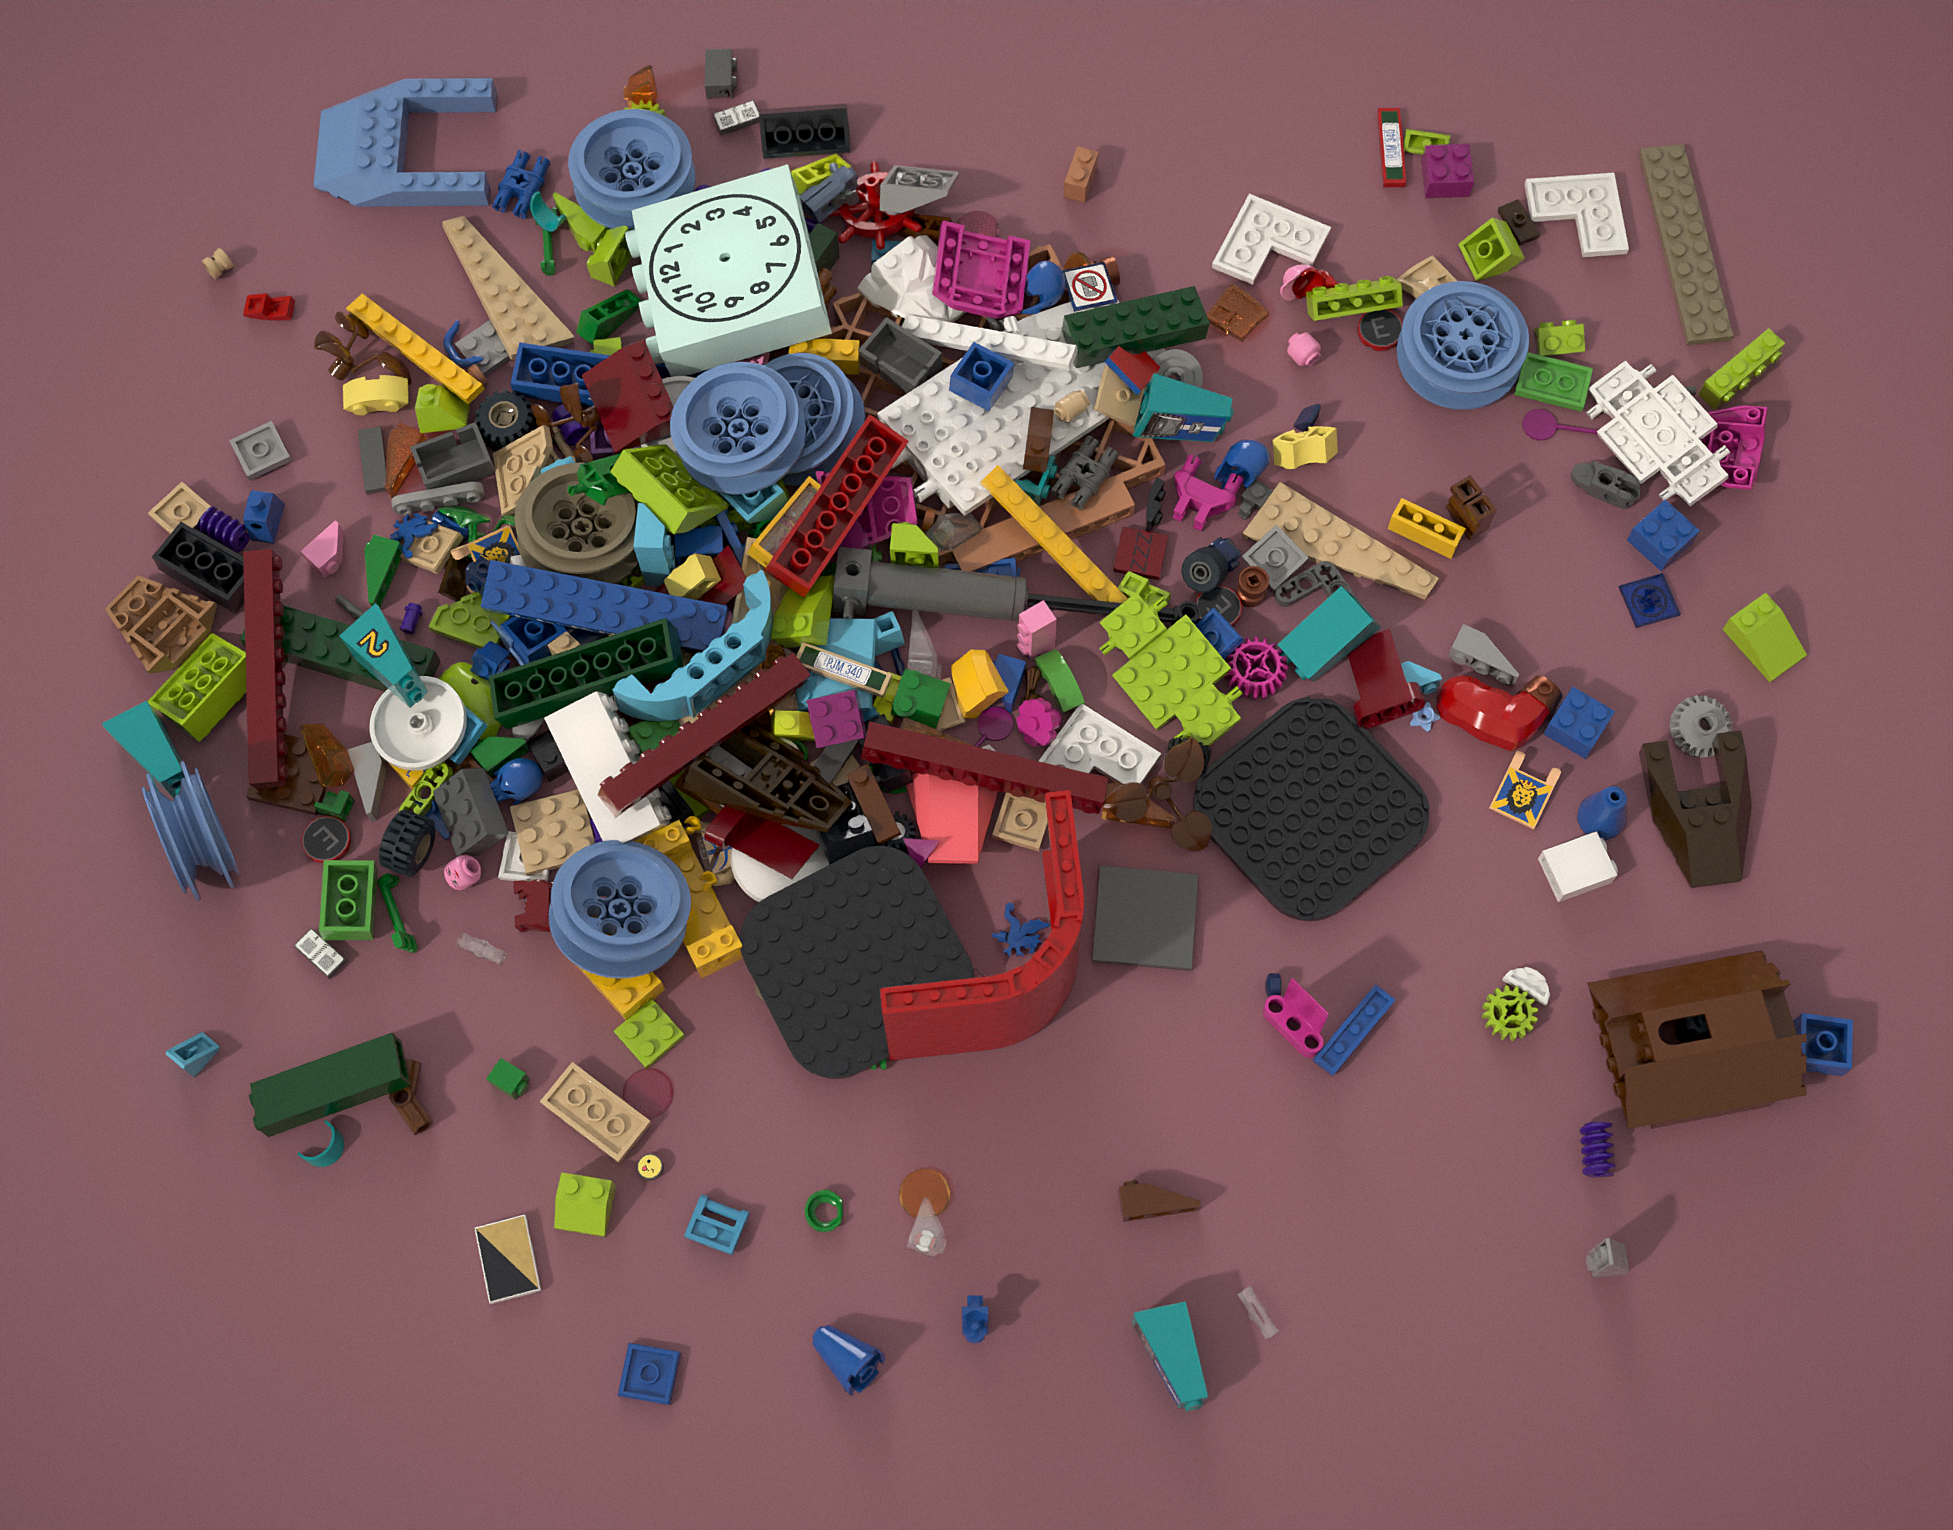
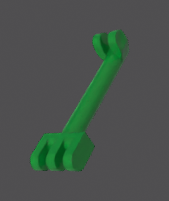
(548, 264)
(400, 938)

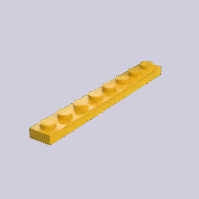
(415, 349)
(1051, 537)

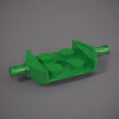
(598, 481)

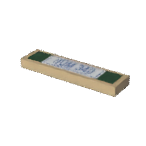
(844, 670)

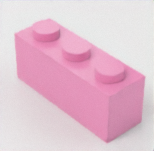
(1036, 631)

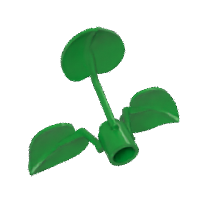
(466, 516)

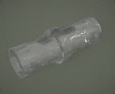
(481, 949)
(1248, 1297)

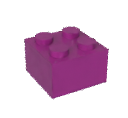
(1447, 171)
(836, 718)

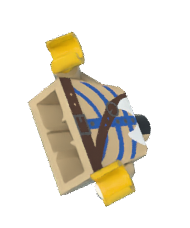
(715, 859)

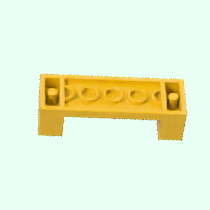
(708, 933)

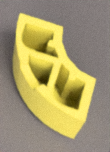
(381, 394)
(1312, 446)

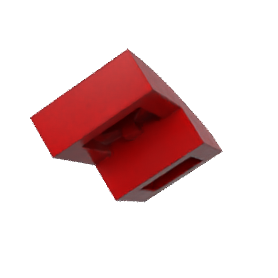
(267, 308)

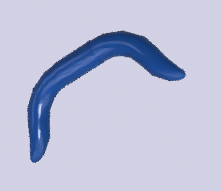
(451, 352)

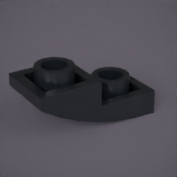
(1154, 504)

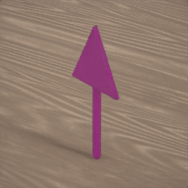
(920, 849)

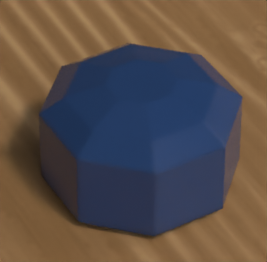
(1273, 984)

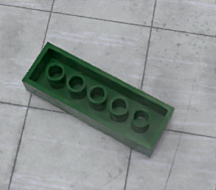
(1136, 325)

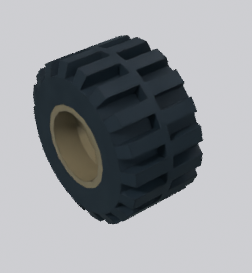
(504, 418)
(407, 843)

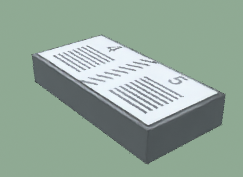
(736, 117)
(320, 953)

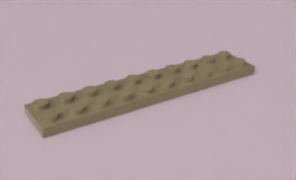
(1685, 245)

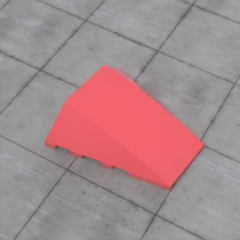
(953, 815)

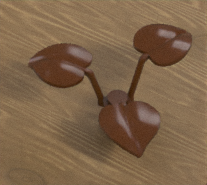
(345, 362)
(587, 418)
(1182, 762)

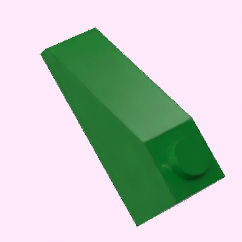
(605, 317)
(381, 563)

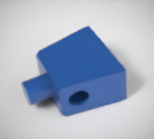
(263, 511)

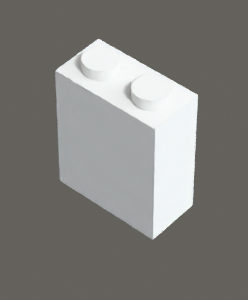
(1578, 866)

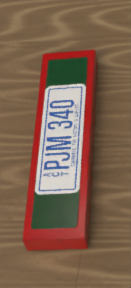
(1391, 147)

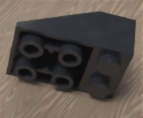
(849, 832)

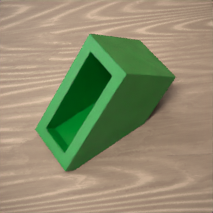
(497, 751)

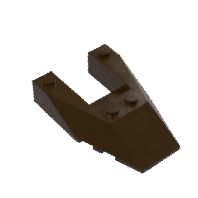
(777, 789)
(1702, 825)

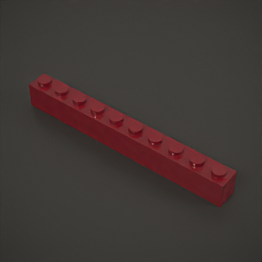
(264, 669)
(702, 735)
(981, 767)

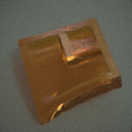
(1237, 313)

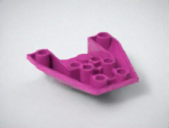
(1743, 433)

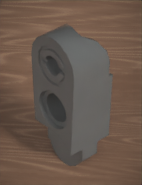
(1621, 490)

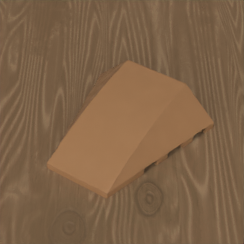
(161, 622)

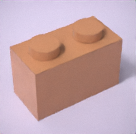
(1081, 174)

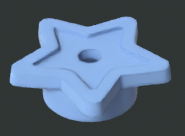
(1424, 723)

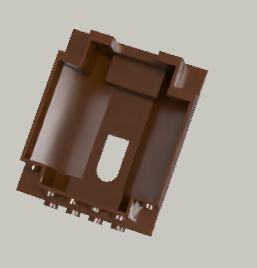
(1741, 1068)

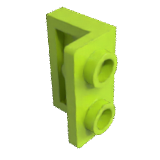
(1561, 338)

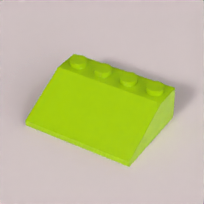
(666, 488)
(203, 687)

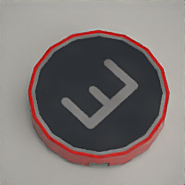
(1380, 329)
(1222, 599)
(326, 839)

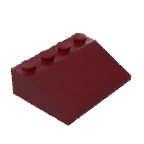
(630, 397)

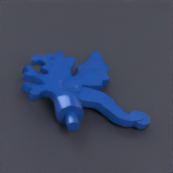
(417, 527)
(1017, 937)

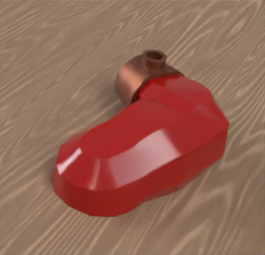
(1495, 714)

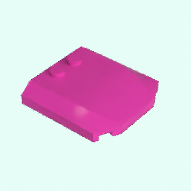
(980, 272)

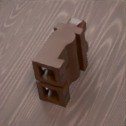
(1469, 507)

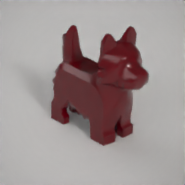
(537, 908)

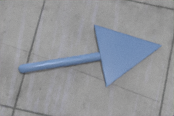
(508, 643)

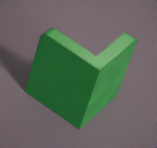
(336, 805)

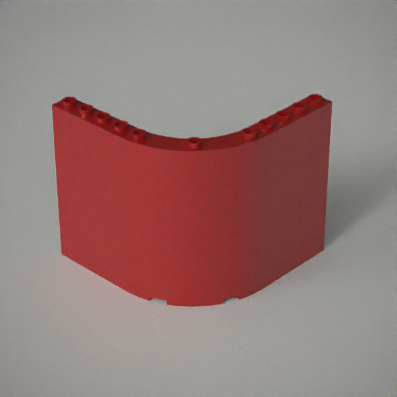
(1009, 1005)

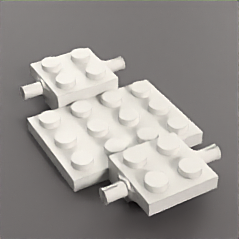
(1658, 431)

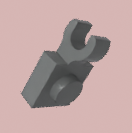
(1253, 498)

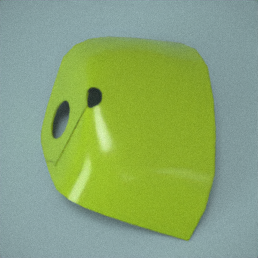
(474, 697)

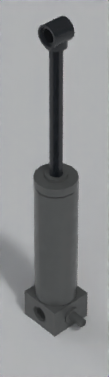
(953, 592)

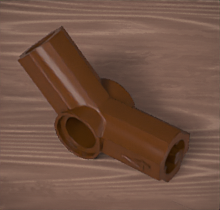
(411, 1109)

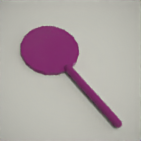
(1542, 425)
(994, 725)

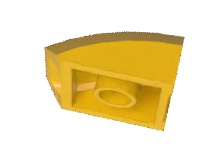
(976, 683)

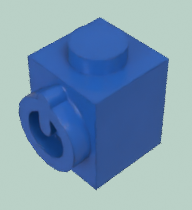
(490, 660)

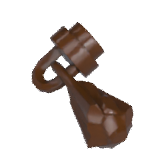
(1032, 677)

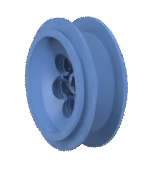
(628, 164)
(1456, 379)
(739, 391)
(839, 415)
(190, 831)
(612, 872)

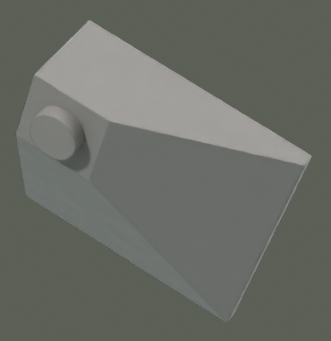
(913, 187)

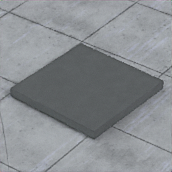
(1145, 918)

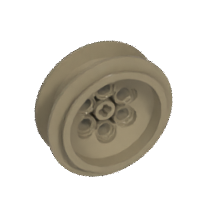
(541, 520)

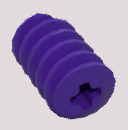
(223, 529)
(1596, 1149)

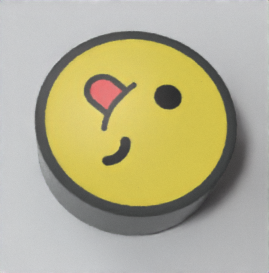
(650, 1167)

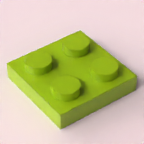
(649, 1033)

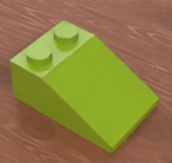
(804, 618)
(1765, 637)

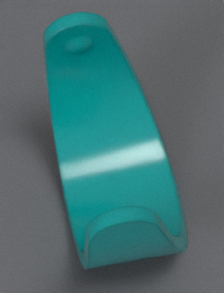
(543, 215)
(332, 1152)

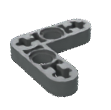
(1318, 582)

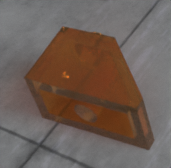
(641, 87)

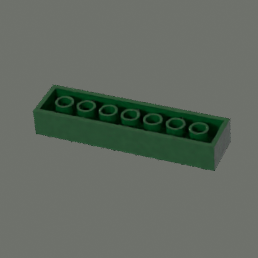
(316, 645)
(563, 678)

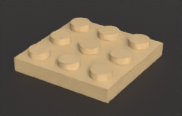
(551, 830)

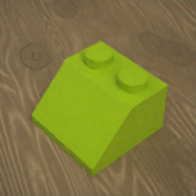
(1491, 250)
(610, 256)
(440, 409)
(912, 546)
(583, 1204)

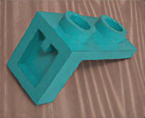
(1041, 491)

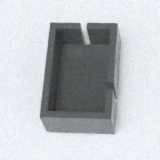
(900, 356)
(448, 464)
(470, 812)

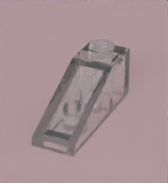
(921, 651)

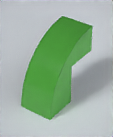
(1060, 680)

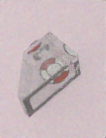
(953, 530)
(927, 1232)

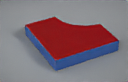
(1132, 369)

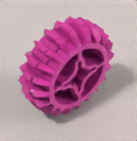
(1268, 680)

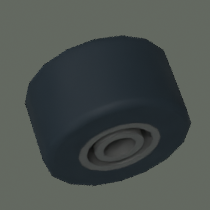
(1213, 568)

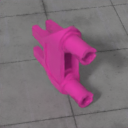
(1201, 495)

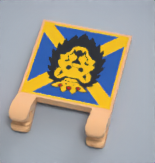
(494, 546)
(1522, 795)

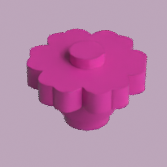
(1038, 722)

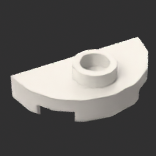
(1530, 981)

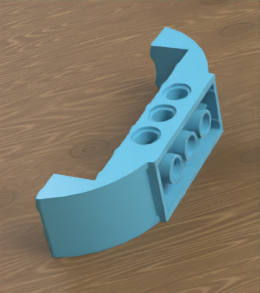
(709, 672)

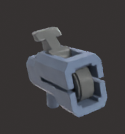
(831, 193)

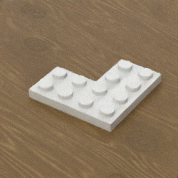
(1588, 200)
(1265, 228)
(1098, 744)

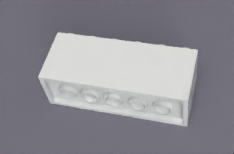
(597, 747)

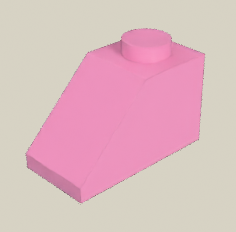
(326, 550)

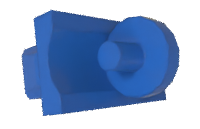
(975, 1319)

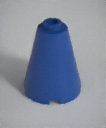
(1604, 812)
(847, 1358)

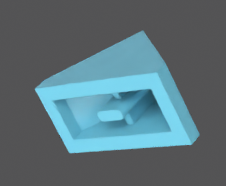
(193, 1053)

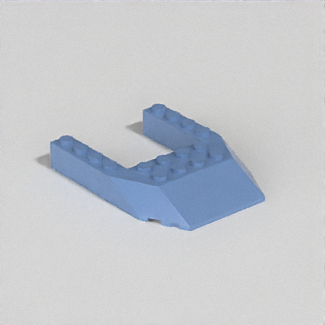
(366, 141)

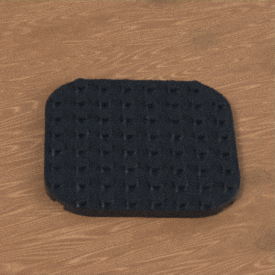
(1311, 808)
(833, 945)

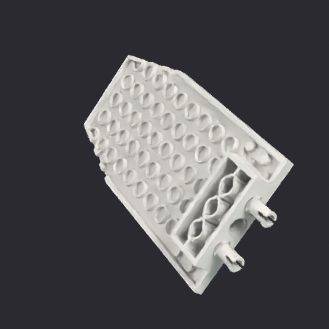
(961, 443)

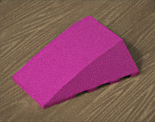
(890, 504)

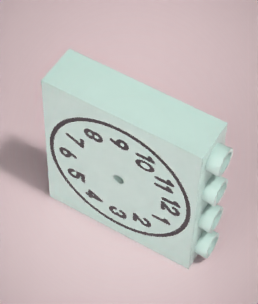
(727, 273)

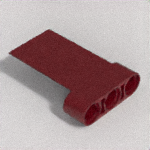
(731, 579)
(1382, 682)
(761, 840)

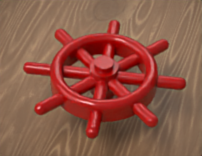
(871, 209)

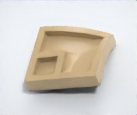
(1424, 276)

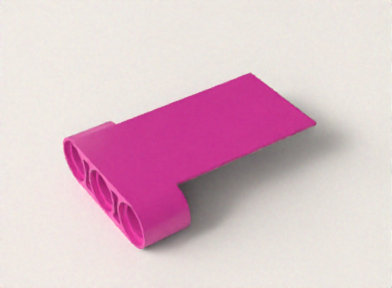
(1301, 1009)

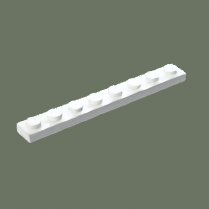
(1005, 344)

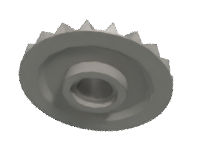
(1182, 365)
(1687, 730)

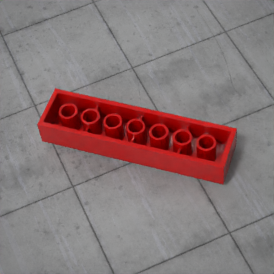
(836, 506)

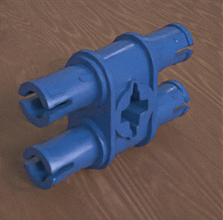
(521, 183)

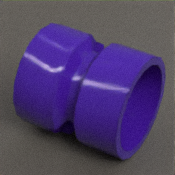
(570, 431)

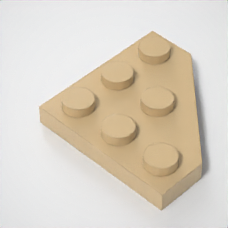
(519, 465)

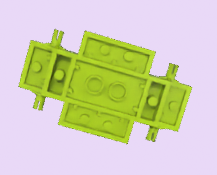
(1170, 670)

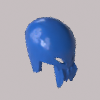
(1048, 282)
(1250, 459)
(518, 776)

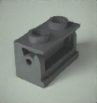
(720, 73)

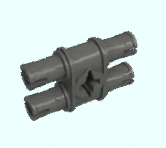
(1090, 481)

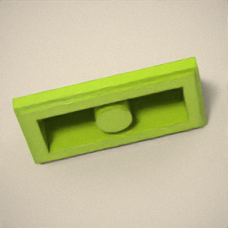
(1416, 140)

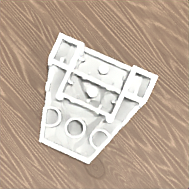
(905, 282)

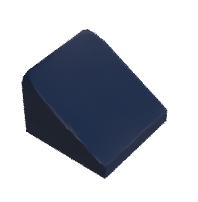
(1307, 417)

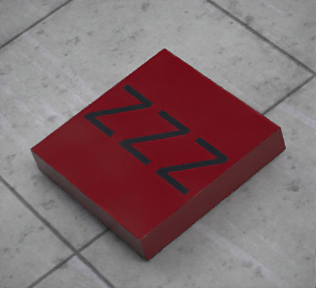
(1140, 553)

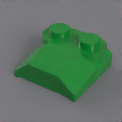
(920, 698)

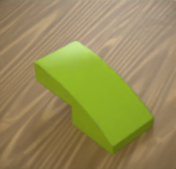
(1134, 583)

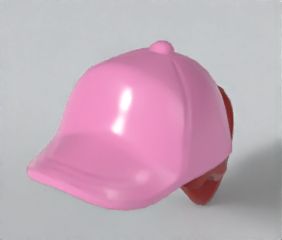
(1303, 279)

